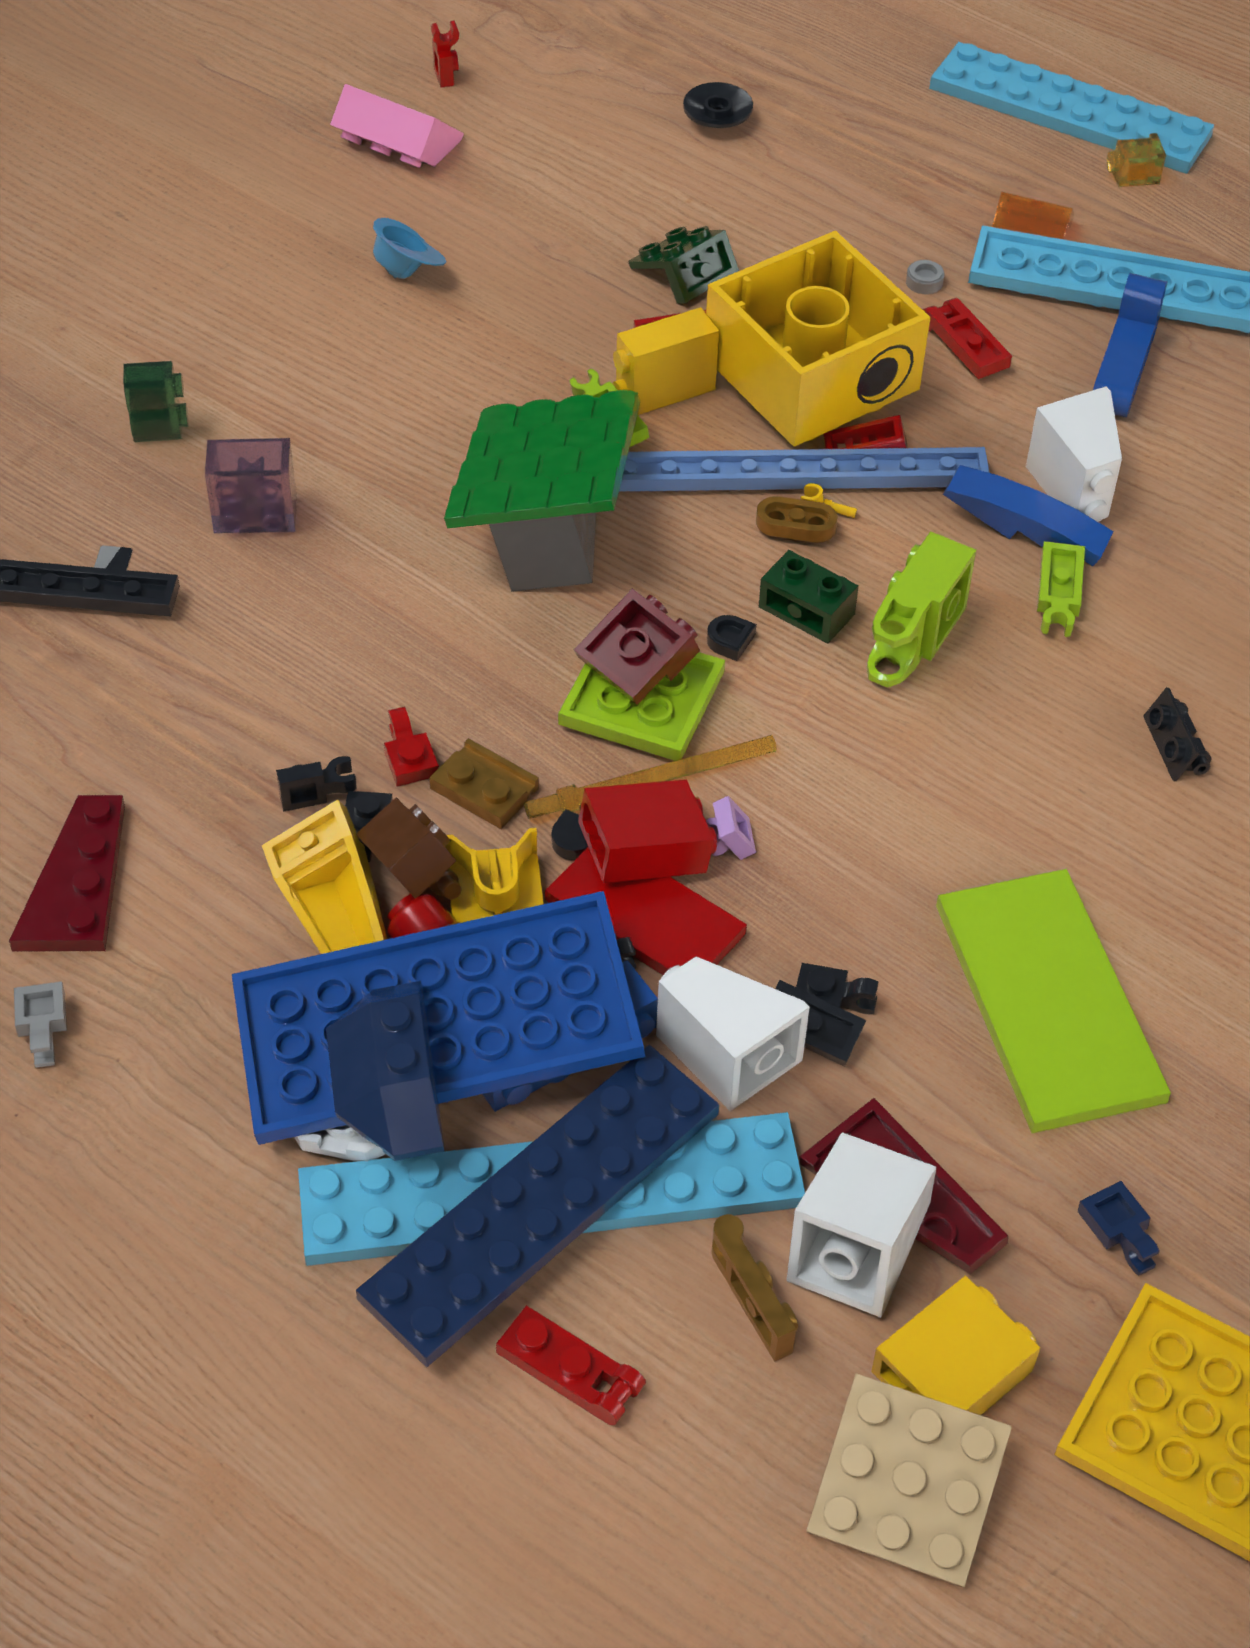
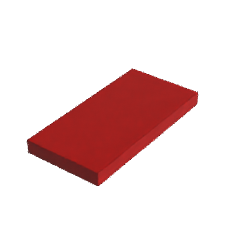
(657, 914)

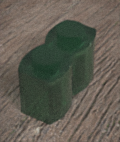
(153, 401)

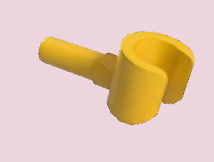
(814, 493)

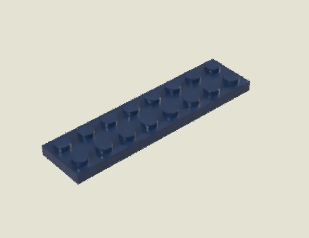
(536, 1205)

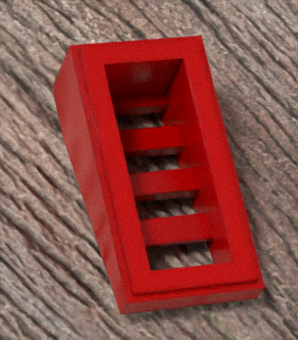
(869, 435)

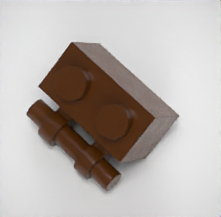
(412, 849)

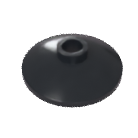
(718, 105)

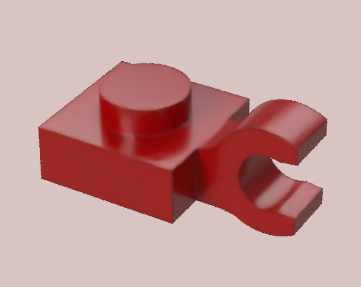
(444, 59)
(408, 754)

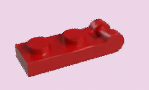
(968, 338)
(569, 1365)

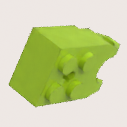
(921, 606)

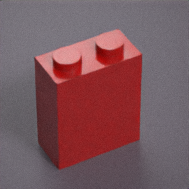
(646, 830)

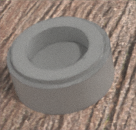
(925, 277)

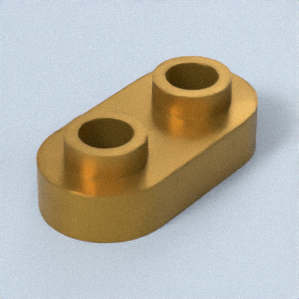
(796, 519)

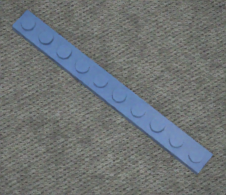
(797, 468)

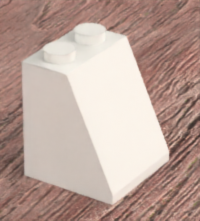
(1077, 452)
(729, 1028)
(859, 1223)

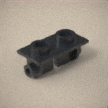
(1174, 737)

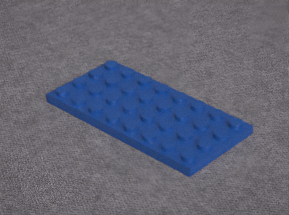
(502, 1000)

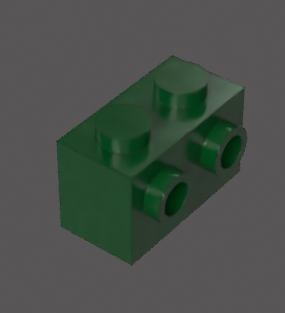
(808, 596)

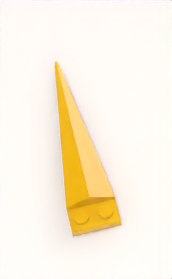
(327, 880)

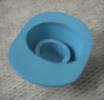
(402, 248)

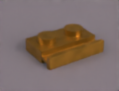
(484, 783)

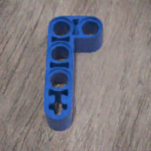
(1131, 340)

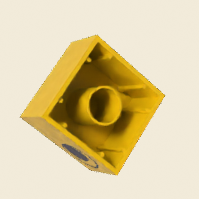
(817, 337)

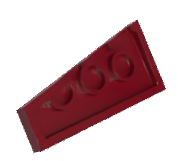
(77, 883)
(953, 1221)

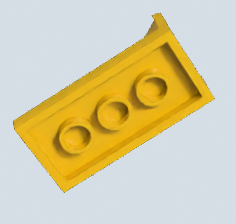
(495, 878)

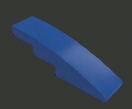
(1016, 507)

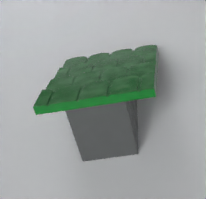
(540, 481)

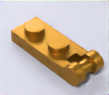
(753, 1287)

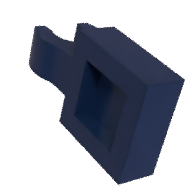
(1121, 1220)

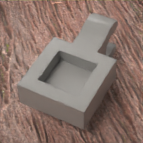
(37, 1014)

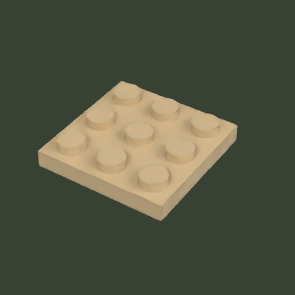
(909, 1480)

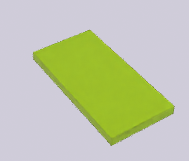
(1051, 1001)

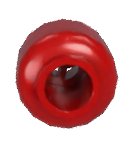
(417, 915)

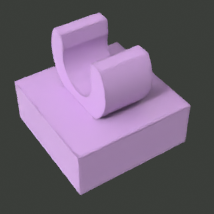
(732, 829)

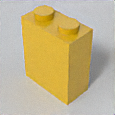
(668, 359)
(958, 1350)

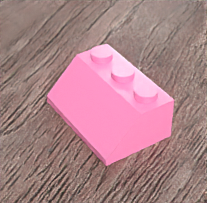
(393, 128)

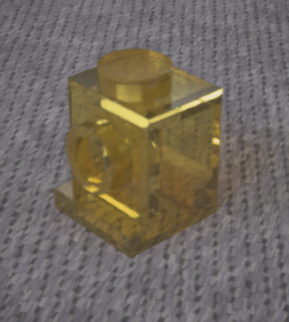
(1137, 161)

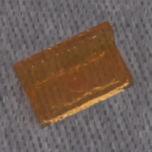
(1032, 216)

